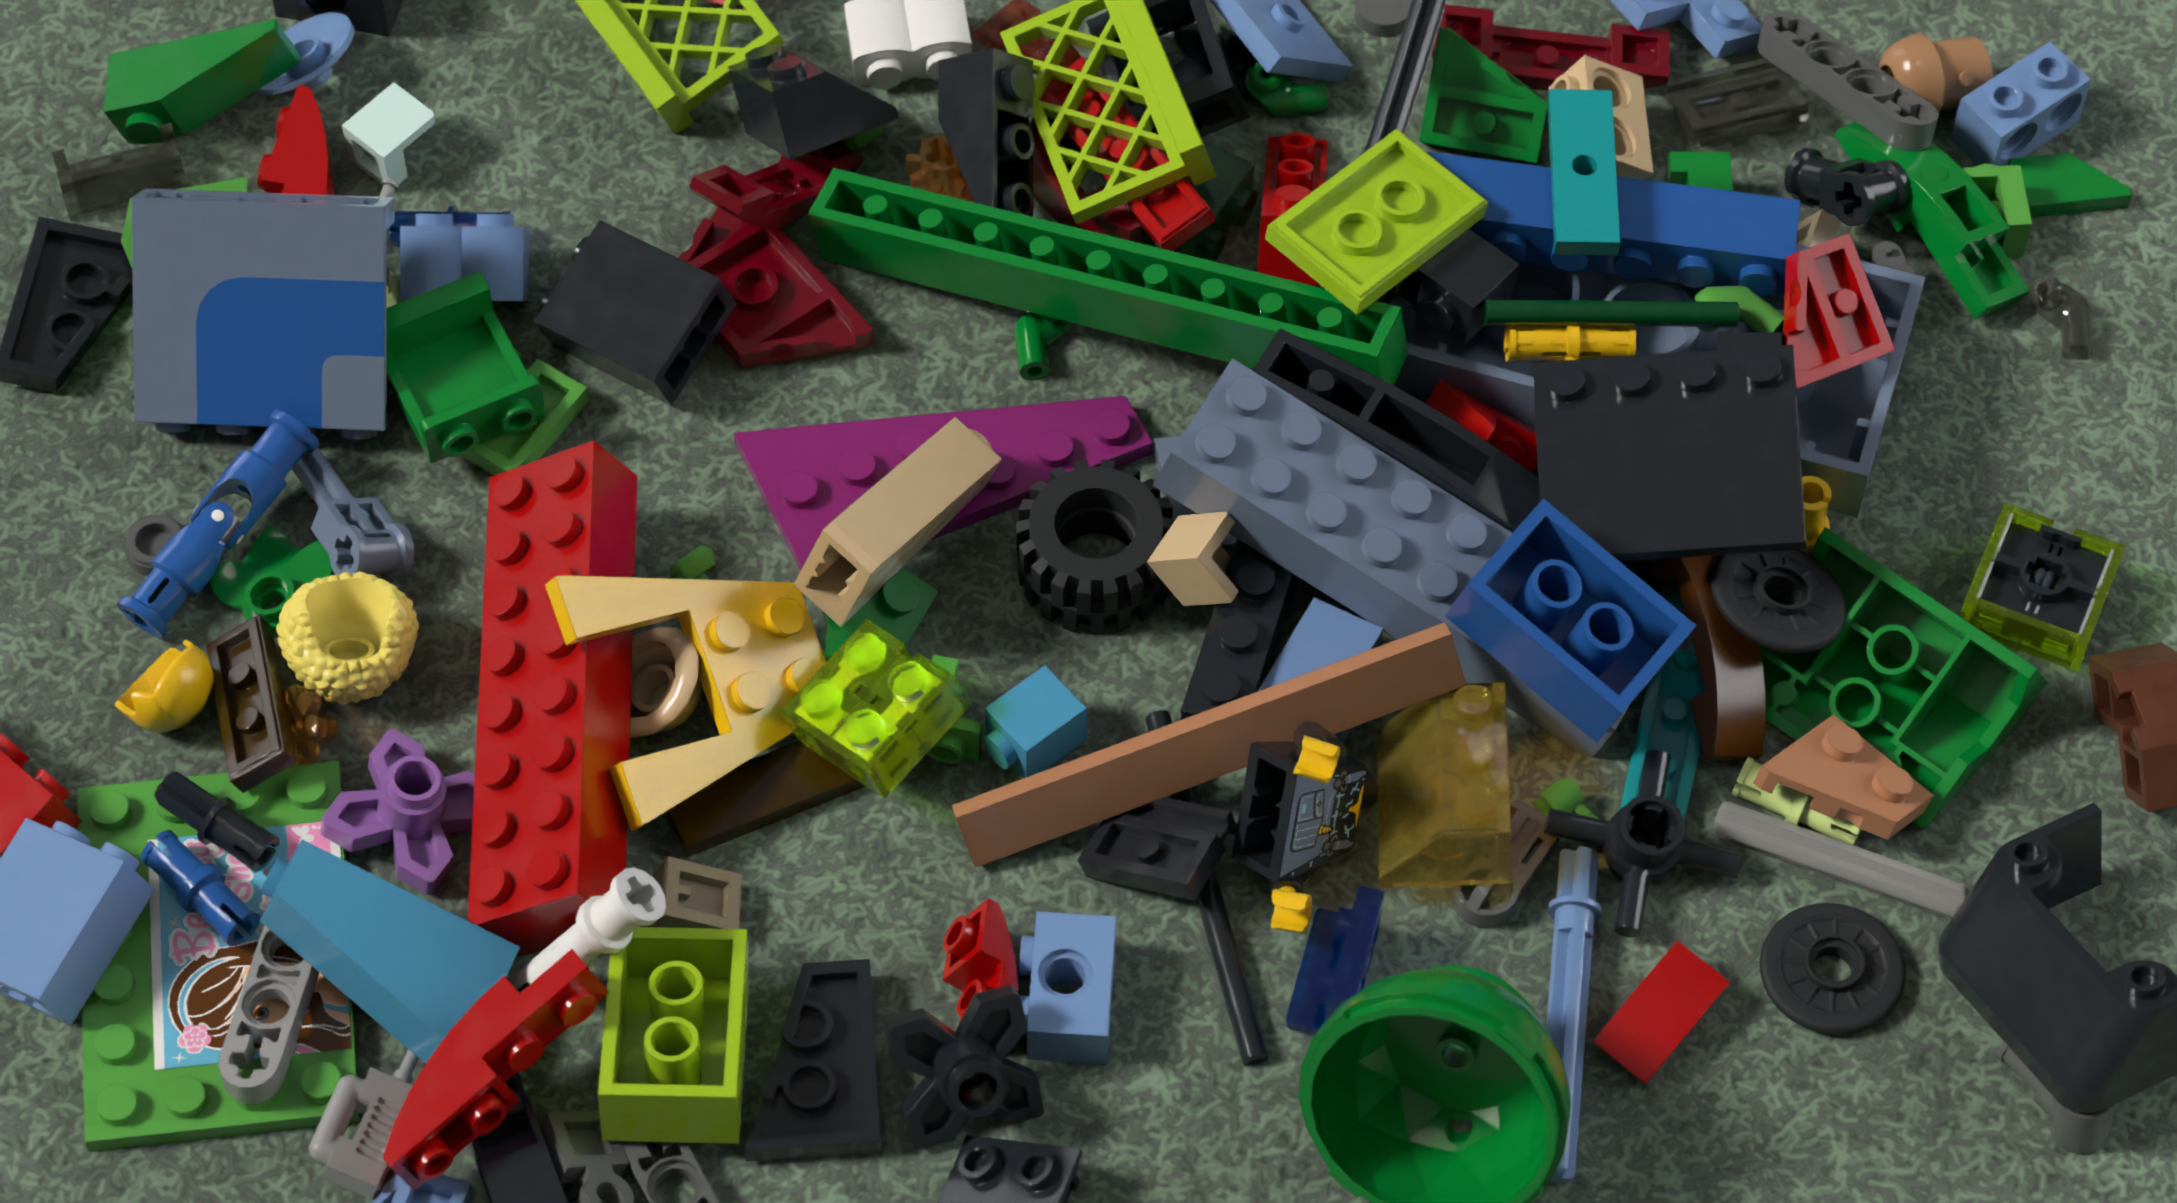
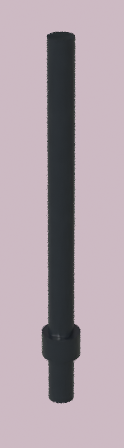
(1223, 947)

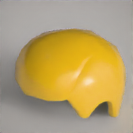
(169, 690)

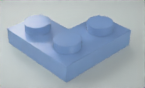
(1719, 25)

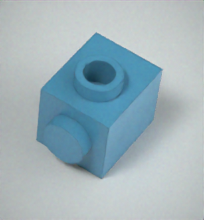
(1034, 724)

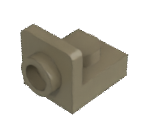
(698, 895)

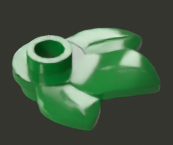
(269, 575)

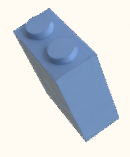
(63, 915)

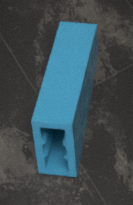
(383, 946)

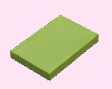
(1376, 221)

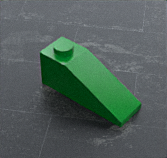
(192, 78)

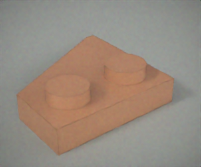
(1847, 779)

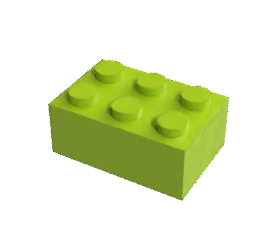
(675, 1036)

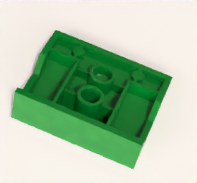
(1903, 678)

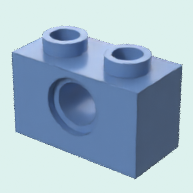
(1077, 952)

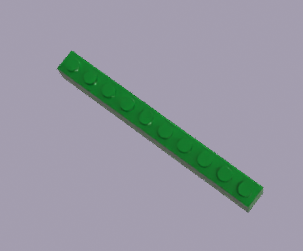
(1091, 277)

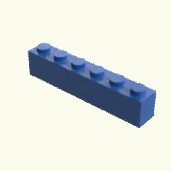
(1664, 227)

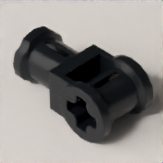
(1849, 188)

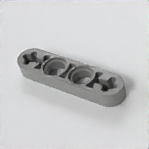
(277, 1039)

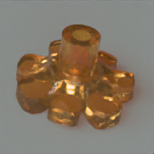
(306, 724)

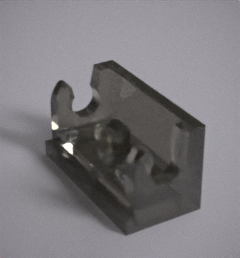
(112, 179)

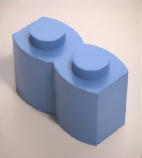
(441, 253)

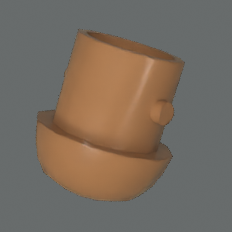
(1938, 69)

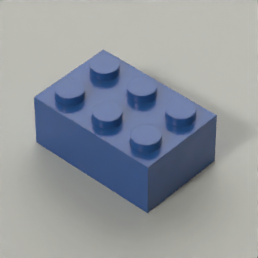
(1569, 620)

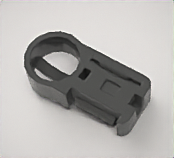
(1529, 854)

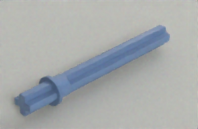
(1574, 920)

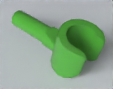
(1564, 796)

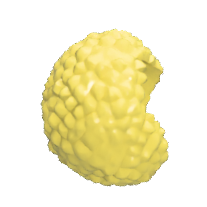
(348, 635)

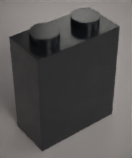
(635, 312)

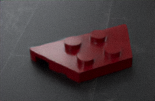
(780, 296)

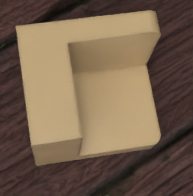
(1194, 561)

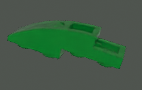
(1951, 219)

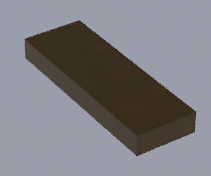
(251, 704)
(758, 796)

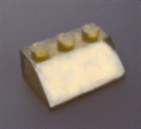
(1445, 791)

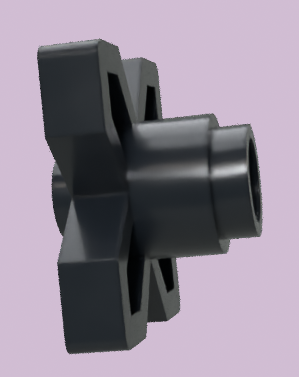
(964, 1067)

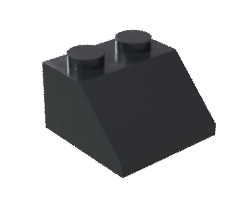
(799, 104)

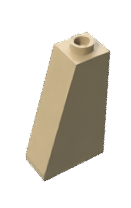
(895, 520)

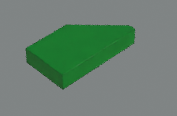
(2068, 185)

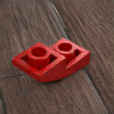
(979, 953)
(1661, 1012)

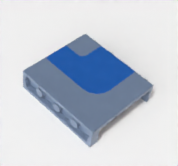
(260, 310)

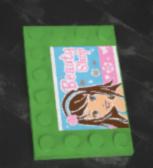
(175, 982)

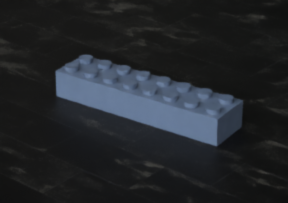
(1345, 521)

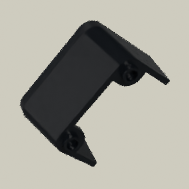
(2069, 1021)

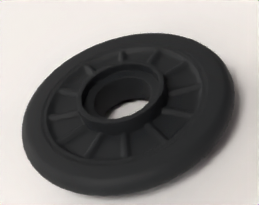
(1797, 628)
(1827, 1005)

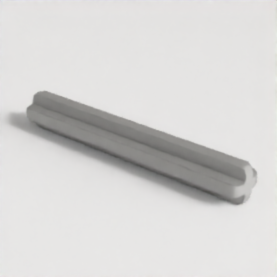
(1839, 860)

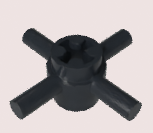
(1647, 862)

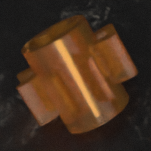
(936, 168)

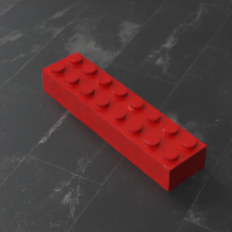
(549, 711)

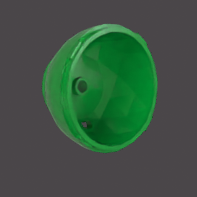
(1390, 1081)

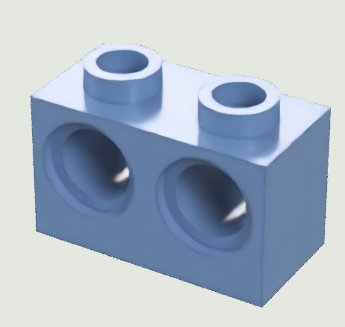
(2021, 108)

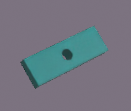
(1583, 172)

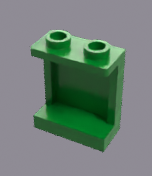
(457, 370)

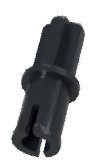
(217, 821)

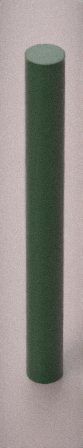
(1611, 313)

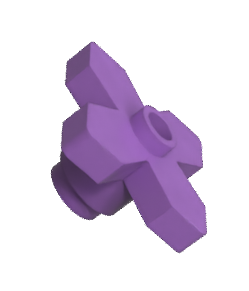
(408, 808)

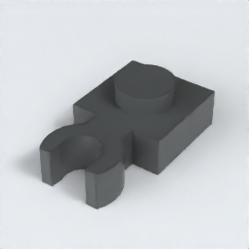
(585, 1159)

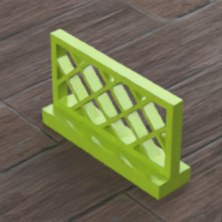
(644, 58)
(1157, 90)

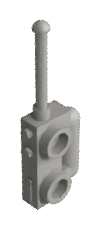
(379, 1098)

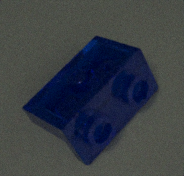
(1335, 960)

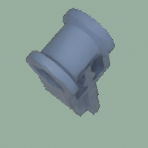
(351, 529)

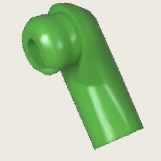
(1753, 309)

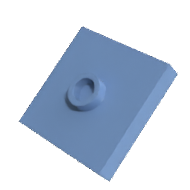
(1285, 38)

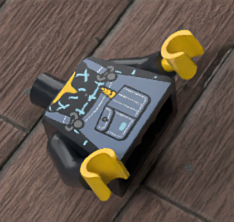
(1298, 814)

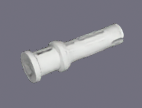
(602, 923)

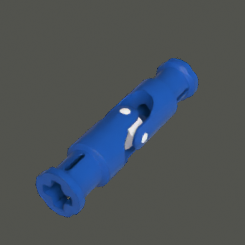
(195, 551)

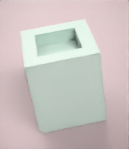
(383, 130)

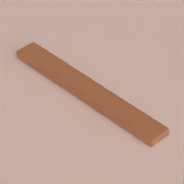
(1206, 745)

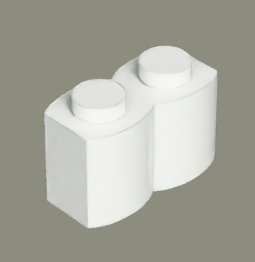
(904, 38)

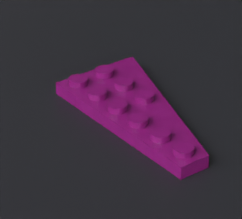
(822, 469)

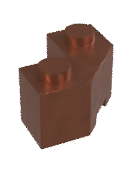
(2138, 700)

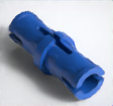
(200, 888)

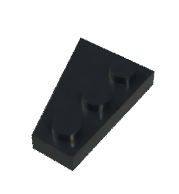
(63, 302)
(825, 1070)

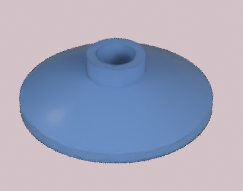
(320, 44)

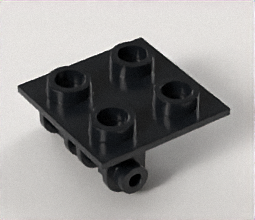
(1011, 1172)

